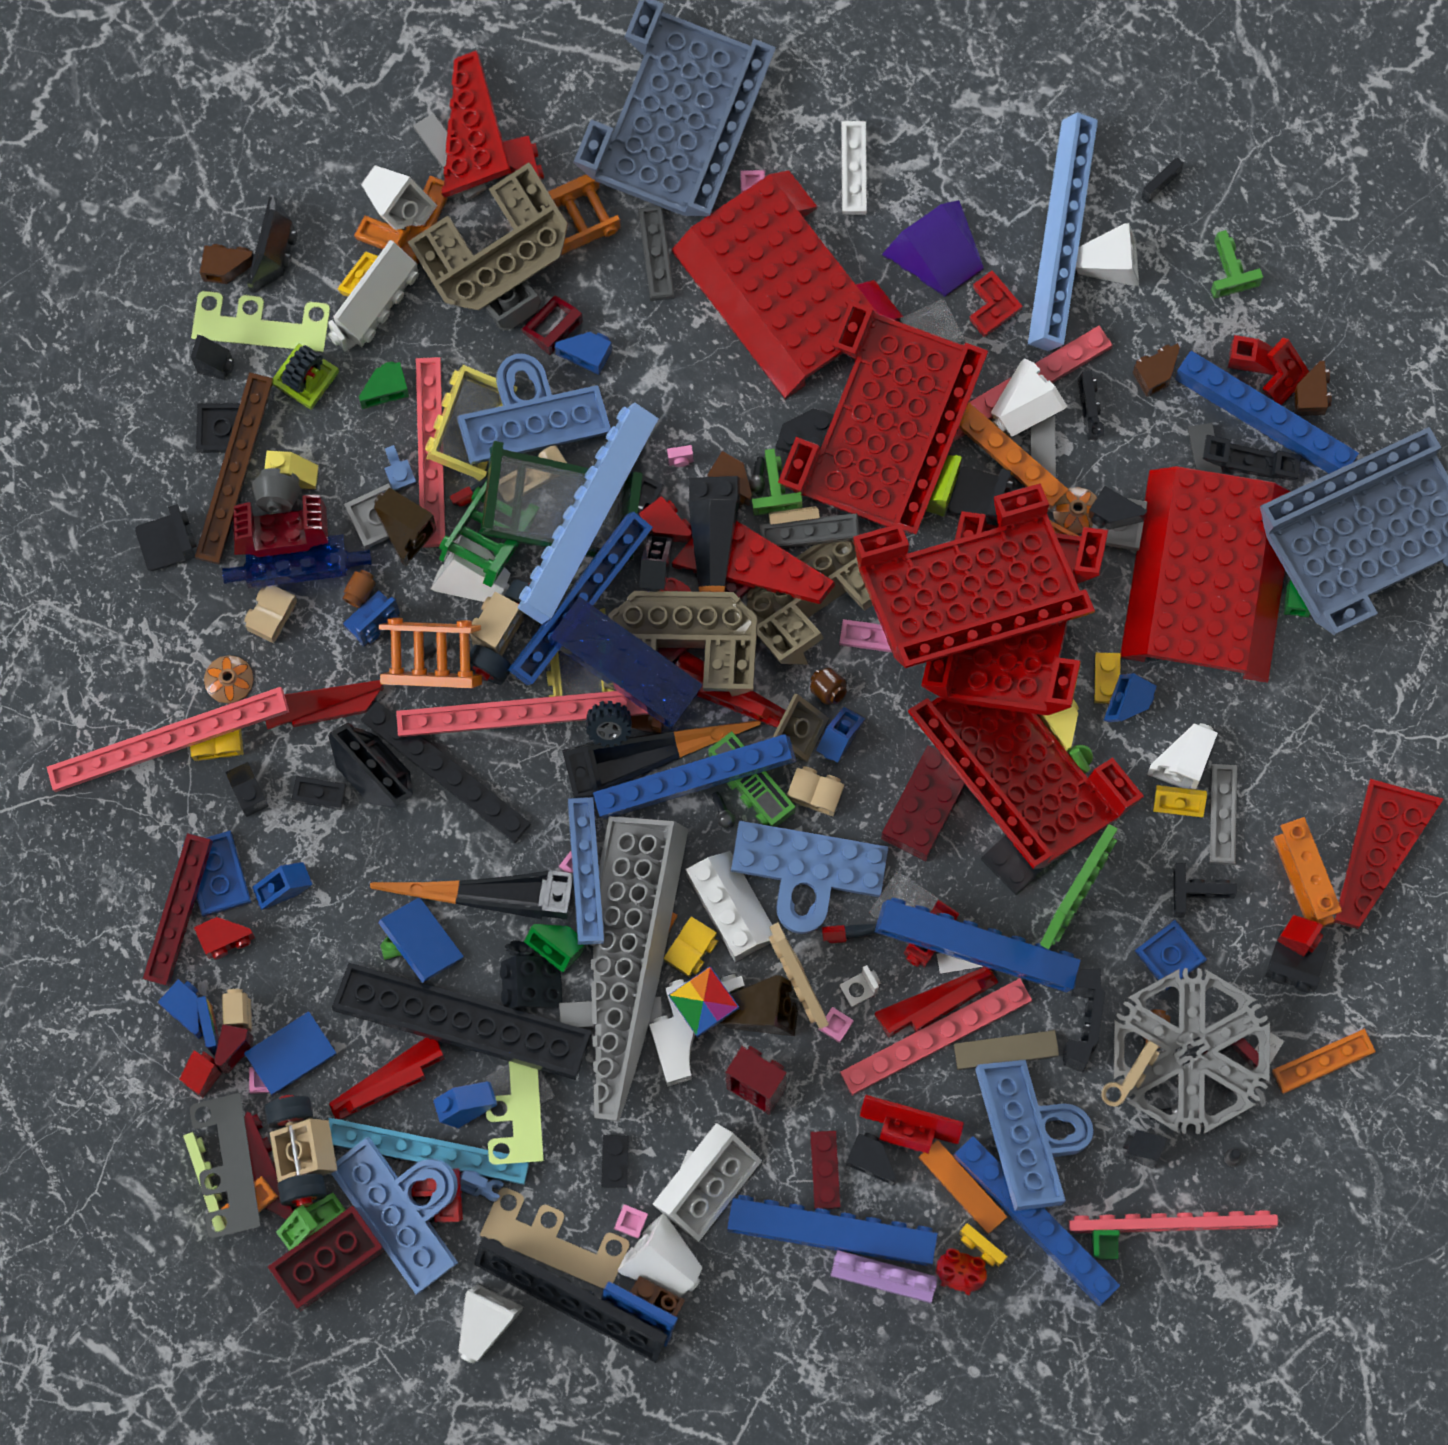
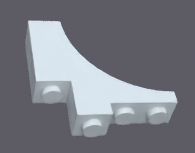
(675, 1038)

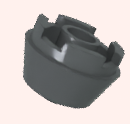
(275, 491)

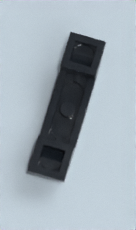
(1251, 460)

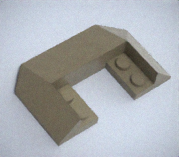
(484, 277)
(784, 619)
(697, 620)

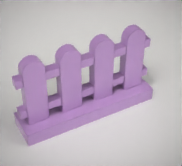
(884, 1276)

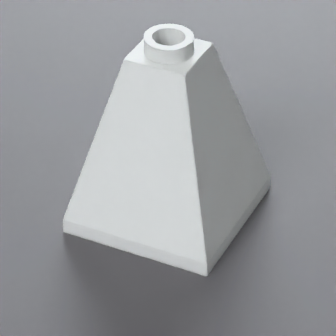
(1110, 257)
(484, 1321)

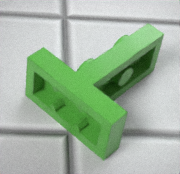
(1233, 268)
(776, 501)
(308, 1220)

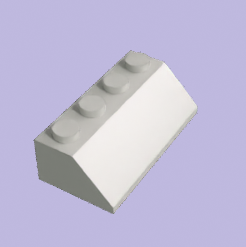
(376, 294)
(730, 905)
(707, 1182)

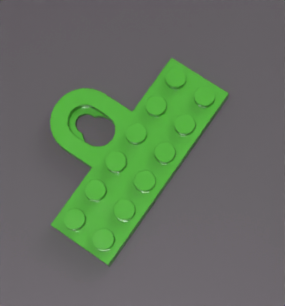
(1080, 888)

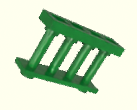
(502, 551)

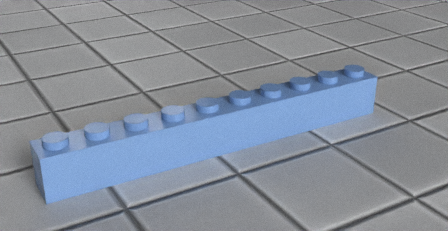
(1062, 232)
(587, 513)

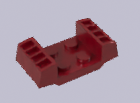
(280, 532)

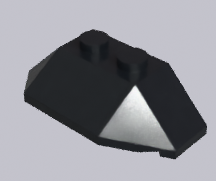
(273, 247)
(370, 766)

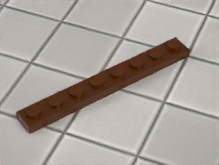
(234, 468)

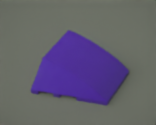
(938, 249)

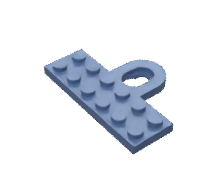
(532, 422)
(808, 860)
(1021, 1134)
(392, 1213)

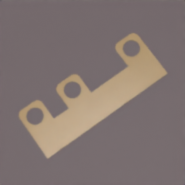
(545, 1247)

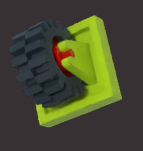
(305, 375)

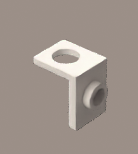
(338, 338)
(868, 980)

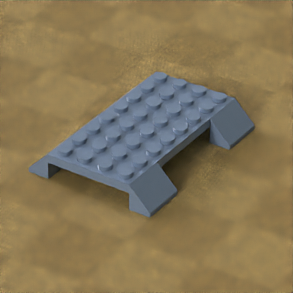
(678, 115)
(1362, 529)

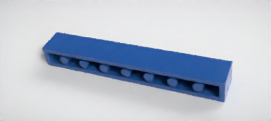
(1264, 414)
(589, 587)
(694, 776)
(977, 945)
(1038, 1225)
(831, 1231)

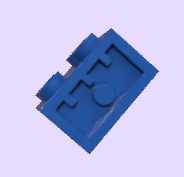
(366, 620)

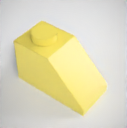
(292, 463)
(1062, 725)

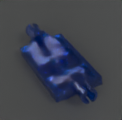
(317, 563)

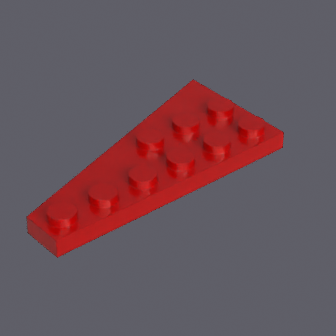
(473, 134)
(765, 565)
(1384, 836)

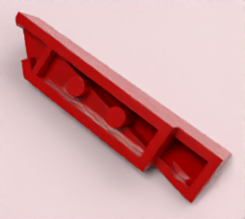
(748, 703)
(327, 704)
(934, 1003)

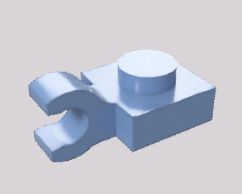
(399, 472)
(476, 1185)

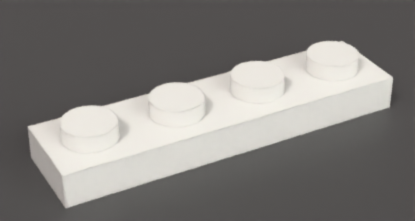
(854, 168)

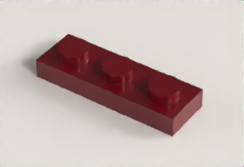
(825, 1170)

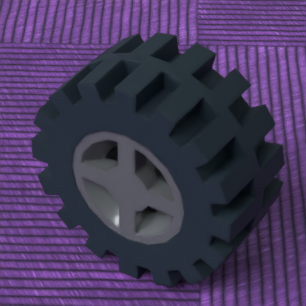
(608, 723)

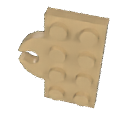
(797, 976)

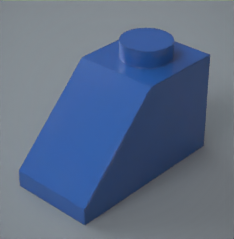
(586, 350)
(1129, 697)
(840, 734)
(282, 884)
(181, 1004)
(464, 1103)

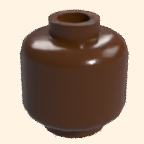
(828, 686)

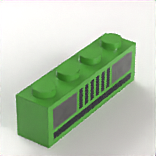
(758, 789)

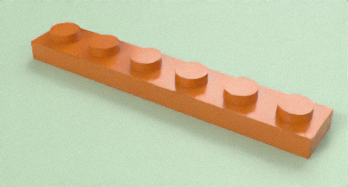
(1010, 454)

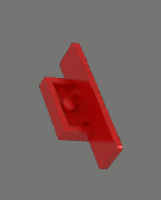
(909, 1125)

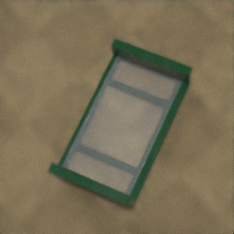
(532, 493)

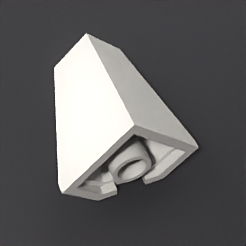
(398, 198)
(1026, 400)
(465, 579)
(1185, 758)
(662, 1259)

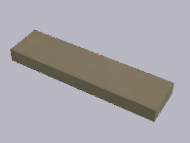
(1006, 1049)

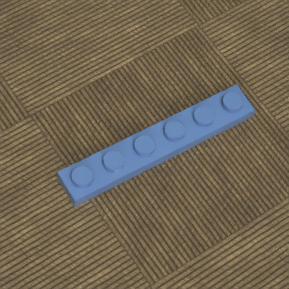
(585, 871)

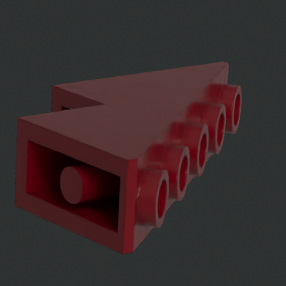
(262, 1163)

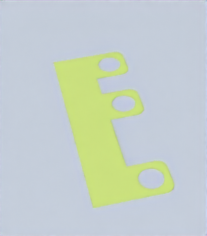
(253, 330)
(524, 1111)

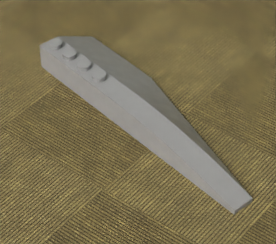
(638, 896)

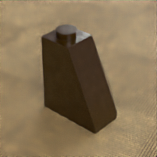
(404, 523)
(765, 1008)

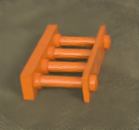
(566, 195)
(419, 674)
(1307, 872)

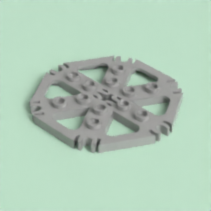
(1213, 1063)

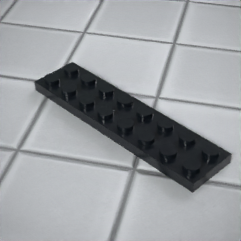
(569, 1299)

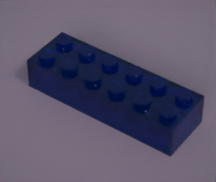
(625, 663)

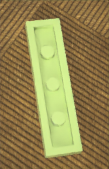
(196, 1148)

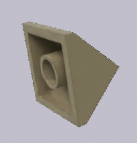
(803, 726)

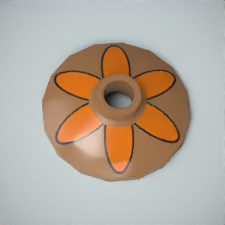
(1067, 516)
(234, 689)

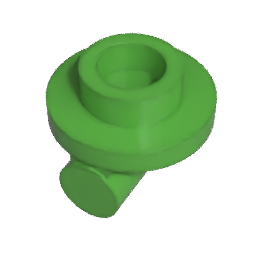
(1082, 756)
(389, 949)

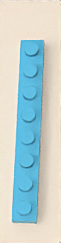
(419, 1148)

